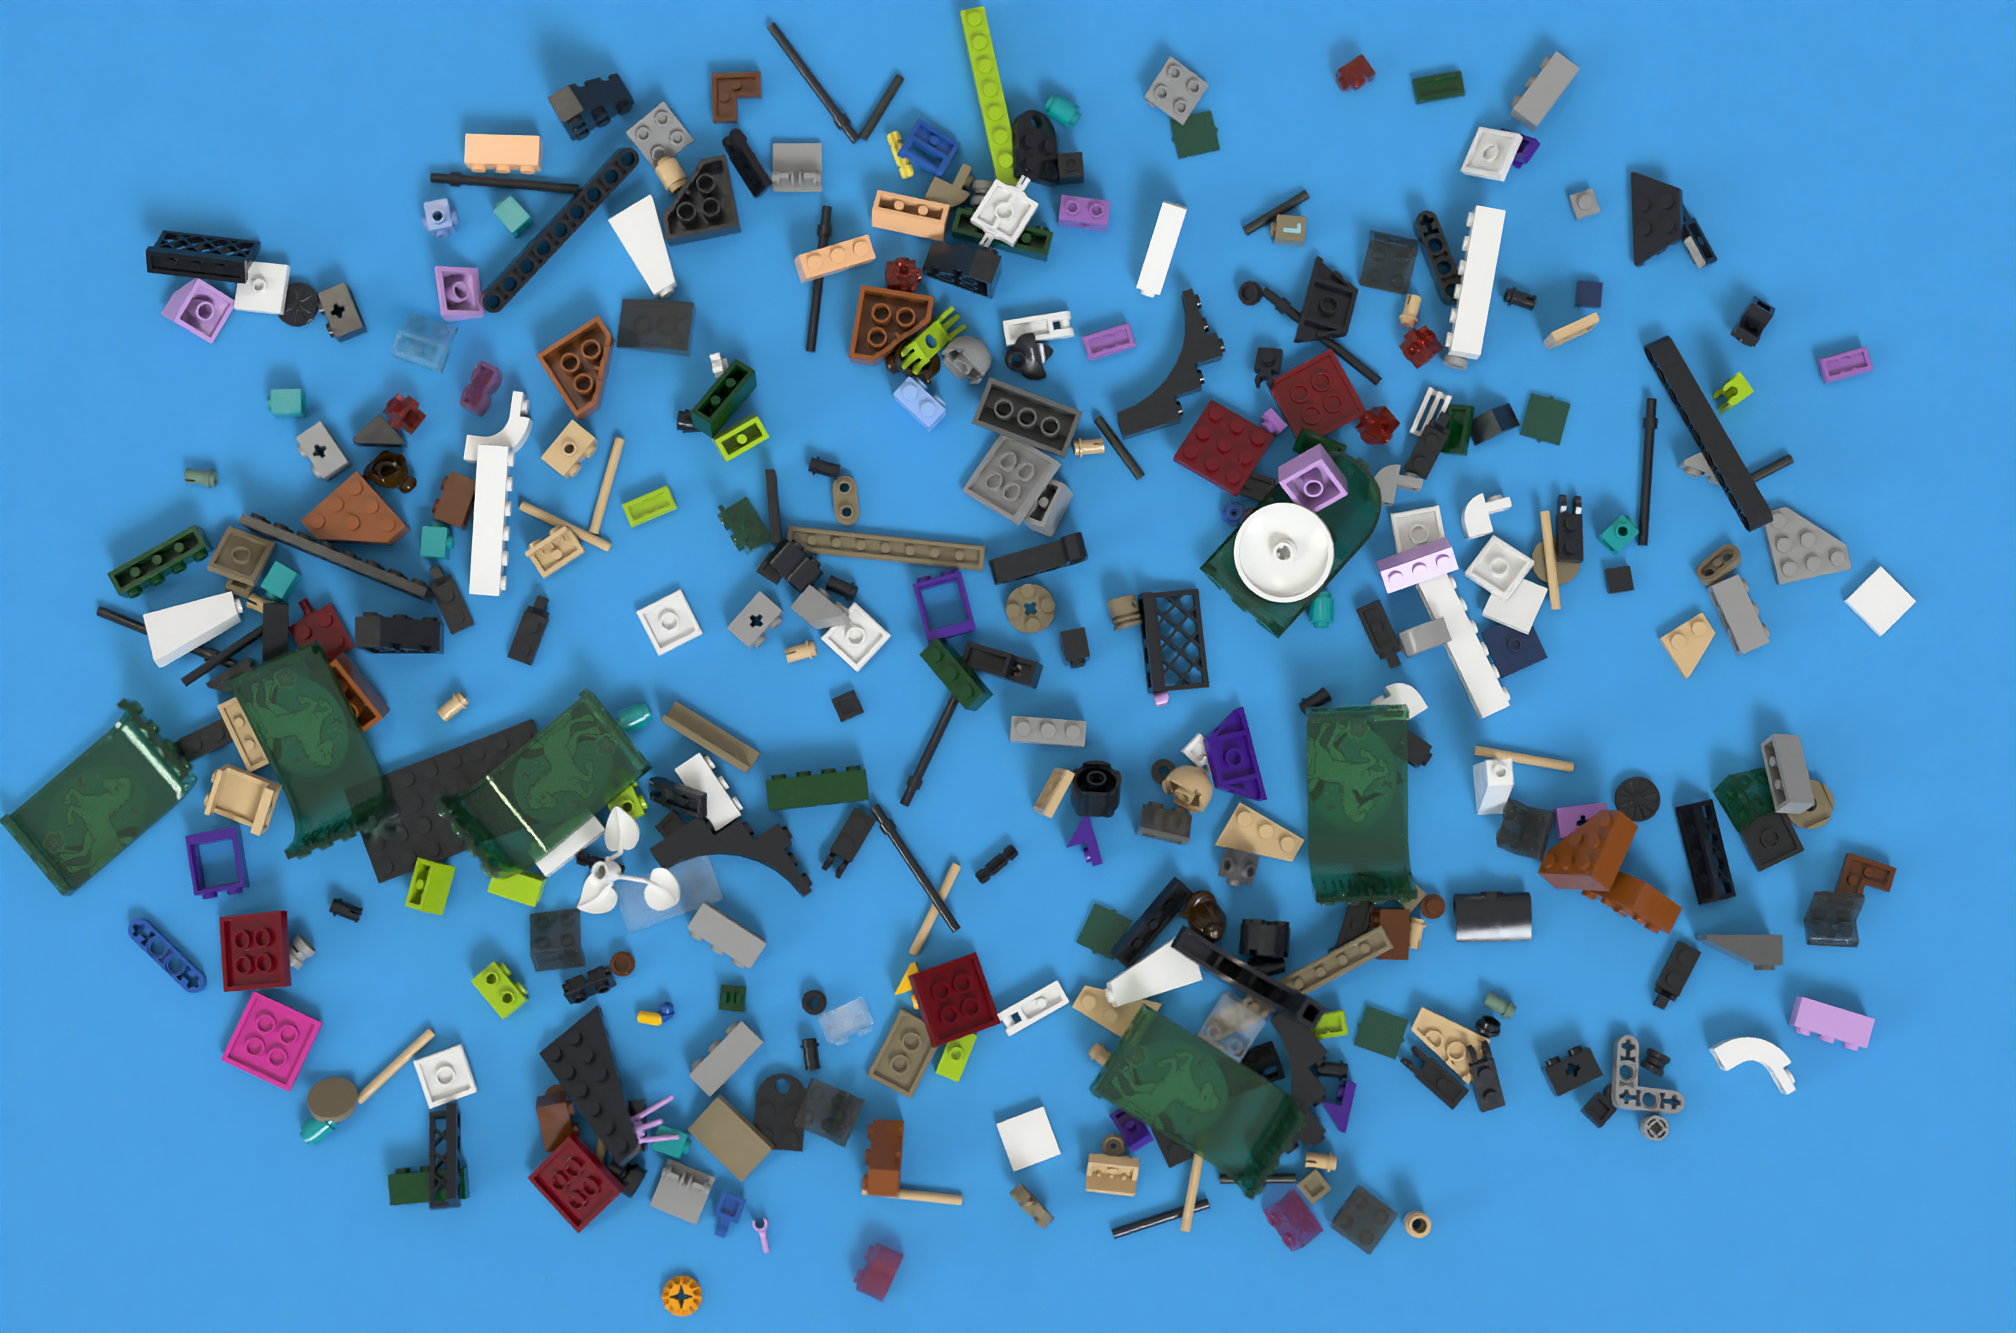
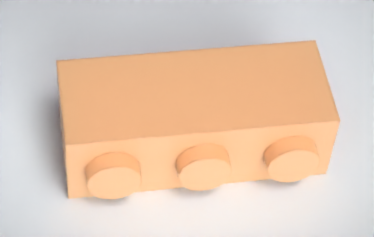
(503, 153)
(910, 215)
(834, 258)

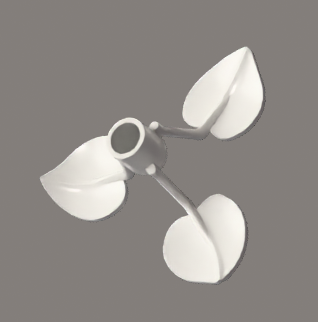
(600, 896)

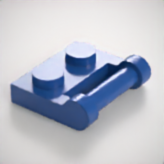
(932, 143)

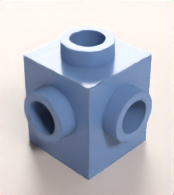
(440, 218)

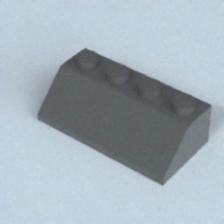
(1027, 417)

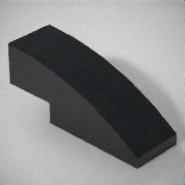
(1002, 665)

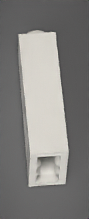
(645, 243)
(1161, 248)
(187, 626)
(1492, 785)
(1153, 974)

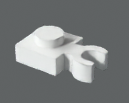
(719, 365)
(1196, 752)

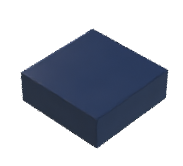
(1588, 294)

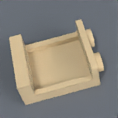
(242, 797)

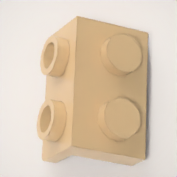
(555, 550)
(1112, 1174)

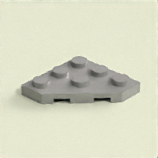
(1802, 549)

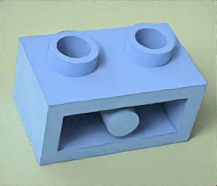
(919, 403)

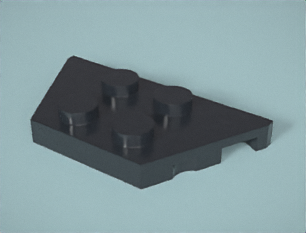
(1655, 216)
(1326, 305)

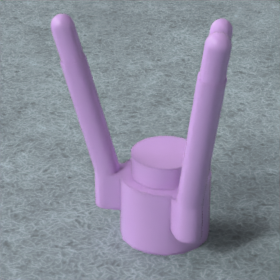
(640, 1127)

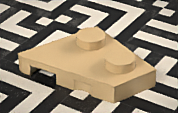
(1688, 643)

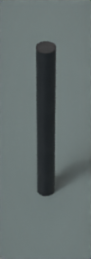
(222, 656)
(1157, 1219)

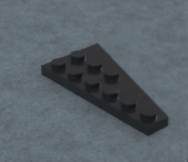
(592, 1079)

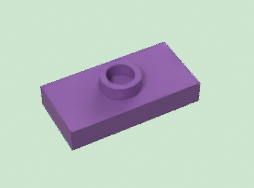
(1108, 342)
(1845, 365)

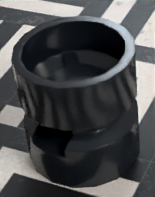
(628, 1175)

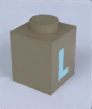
(1288, 230)

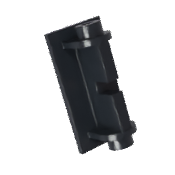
(599, 982)

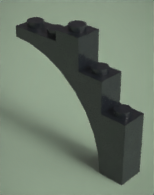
(1198, 349)
(769, 848)
(1248, 980)
(1303, 1051)

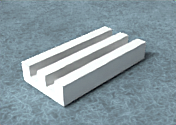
(1438, 395)

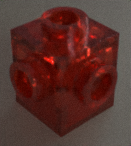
(902, 275)
(1420, 346)
(404, 413)
(1377, 426)

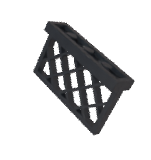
(210, 265)
(1152, 646)

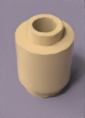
(671, 174)
(1424, 1227)

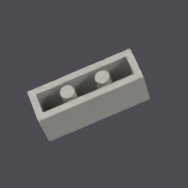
(1543, 90)
(1738, 614)
(1048, 731)
(1787, 773)
(726, 935)
(725, 1057)

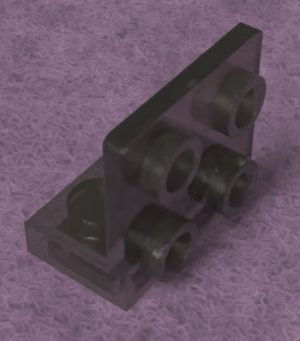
(1389, 262)
(1524, 830)
(1833, 919)
(556, 940)
(828, 1112)
(1363, 1219)

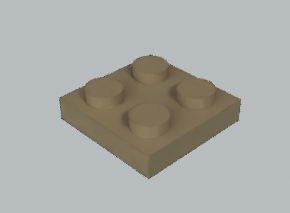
(241, 556)

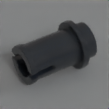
(1519, 298)
(824, 468)
(842, 587)
(1315, 700)
(344, 910)
(811, 1054)
(1333, 1069)

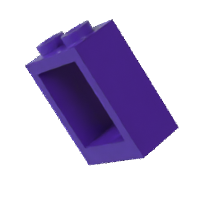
(951, 631)
(193, 842)

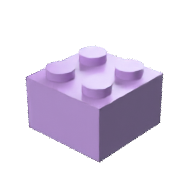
(1313, 479)

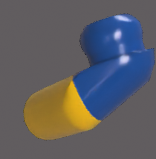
(664, 1014)

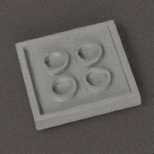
(1011, 478)

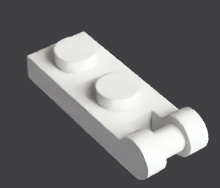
(1039, 325)
(1034, 1007)

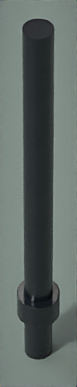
(840, 120)
(456, 179)
(824, 232)
(1283, 306)
(1650, 423)
(140, 627)
(915, 782)
(889, 828)

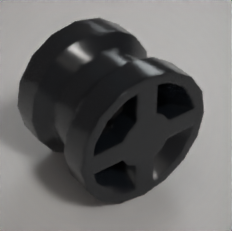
(1655, 1062)

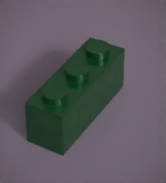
(723, 398)
(956, 674)
(413, 1187)

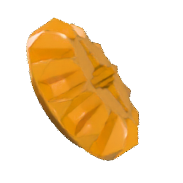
(690, 1287)

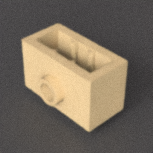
(570, 450)

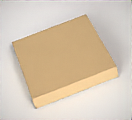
(1571, 331)
(1053, 792)

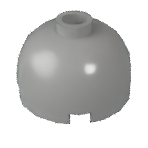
(967, 358)

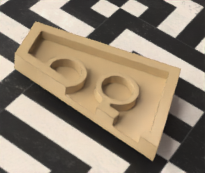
(1258, 835)
(1094, 1004)
(1448, 1040)

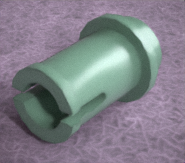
(201, 477)
(1500, 1005)

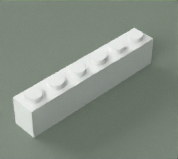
(1476, 282)
(490, 519)
(1464, 650)

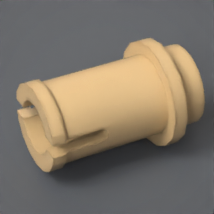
(1410, 311)
(1089, 446)
(258, 606)
(801, 651)
(453, 706)
(1415, 932)
(1098, 1053)
(1321, 1161)

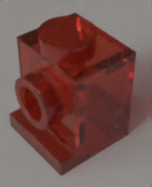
(1354, 74)

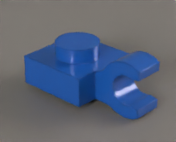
(729, 1209)

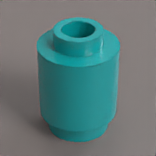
(1062, 110)
(1322, 610)
(634, 717)
(315, 1131)

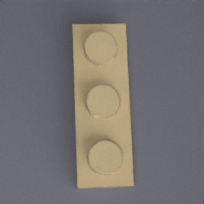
(243, 735)

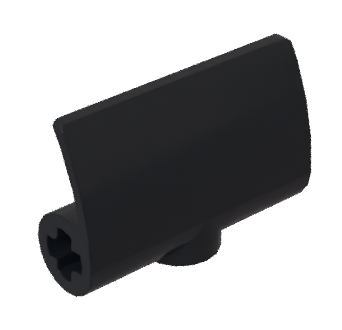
(1493, 916)

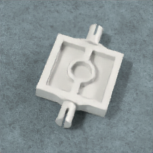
(1004, 212)

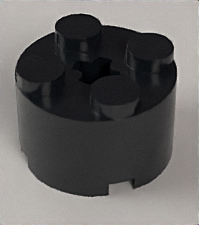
(1095, 789)
(1264, 938)

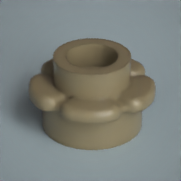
(1112, 1139)

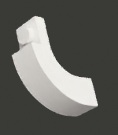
(512, 435)
(1740, 1049)

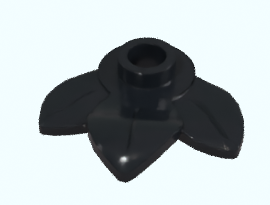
(1032, 356)

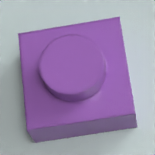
(1272, 423)

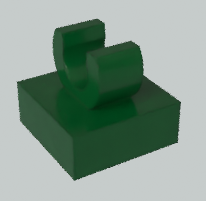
(732, 998)

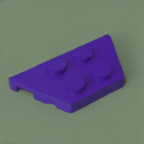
(1234, 758)

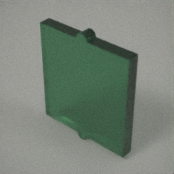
(1195, 136)
(1545, 419)
(1103, 930)
(1381, 1032)

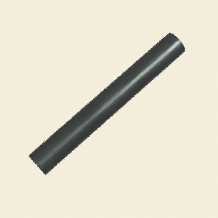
(881, 107)
(1271, 215)
(1119, 447)
(1772, 468)
(1272, 1178)

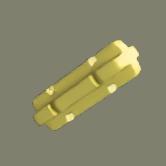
(894, 140)

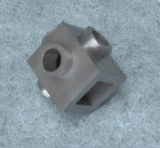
(1238, 867)

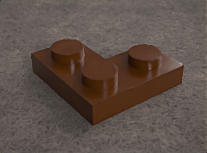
(729, 88)
(1860, 871)

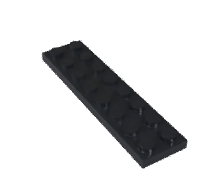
(331, 554)

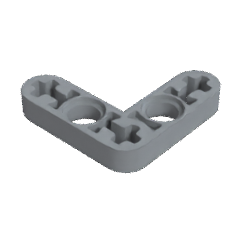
(1630, 1085)

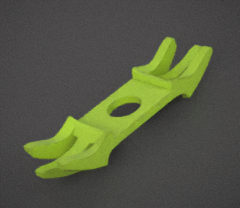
(940, 335)

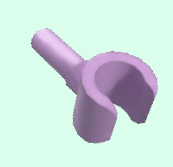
(1161, 698)
(763, 1235)

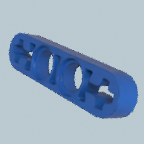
(169, 953)

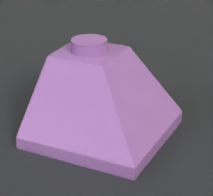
(199, 309)

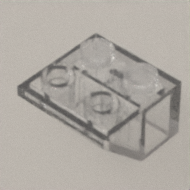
(1232, 1026)

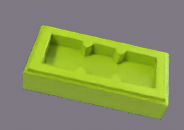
(649, 506)
(1331, 1025)
(956, 1057)

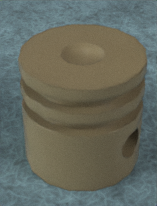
(1124, 612)

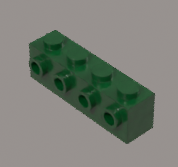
(1032, 243)
(160, 562)
(817, 790)

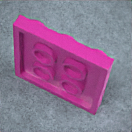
(272, 1041)

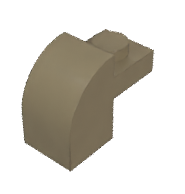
(949, 194)

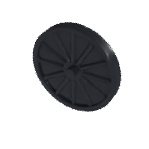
(299, 305)
(1637, 799)

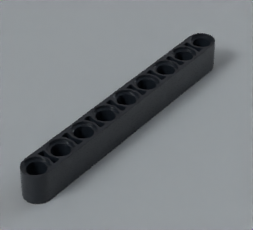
(571, 225)
(1708, 433)

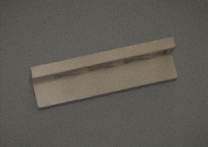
(711, 737)

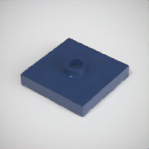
(1513, 649)

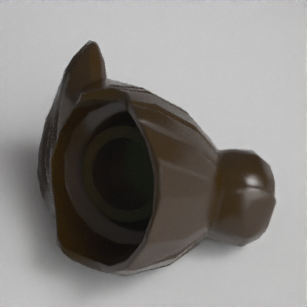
(928, 371)
(390, 471)
(1205, 916)

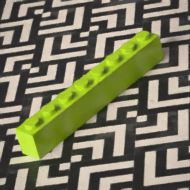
(989, 93)

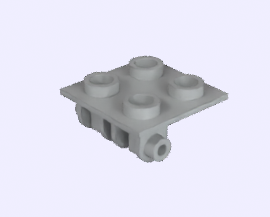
(1176, 90)
(659, 134)
(797, 167)
(682, 1191)

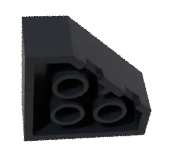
(590, 105)
(703, 205)
(964, 267)
(398, 634)

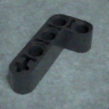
(1434, 259)
(1039, 559)

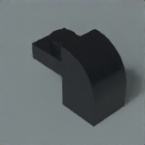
(1752, 322)

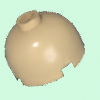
(1190, 787)

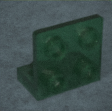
(745, 524)
(1745, 797)

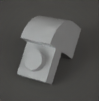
(1389, 479)
(1424, 637)

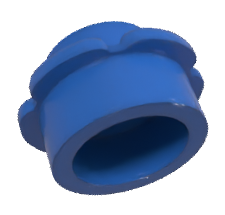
(1227, 516)

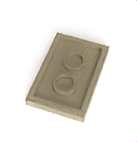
(903, 1055)
(731, 1137)

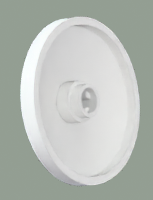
(1284, 552)

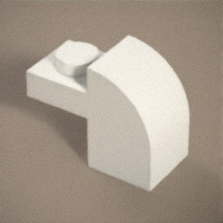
(1476, 518)
(1402, 694)

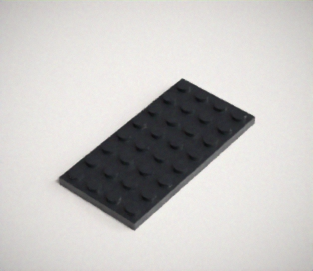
(411, 822)

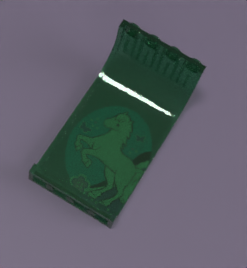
(313, 747)
(545, 789)
(102, 801)
(1358, 804)
(1200, 1099)

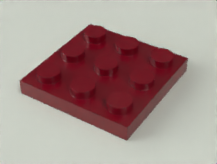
(1317, 396)
(1223, 448)
(255, 951)
(954, 999)
(576, 1182)

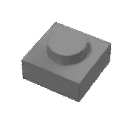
(1584, 204)

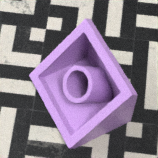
(458, 293)

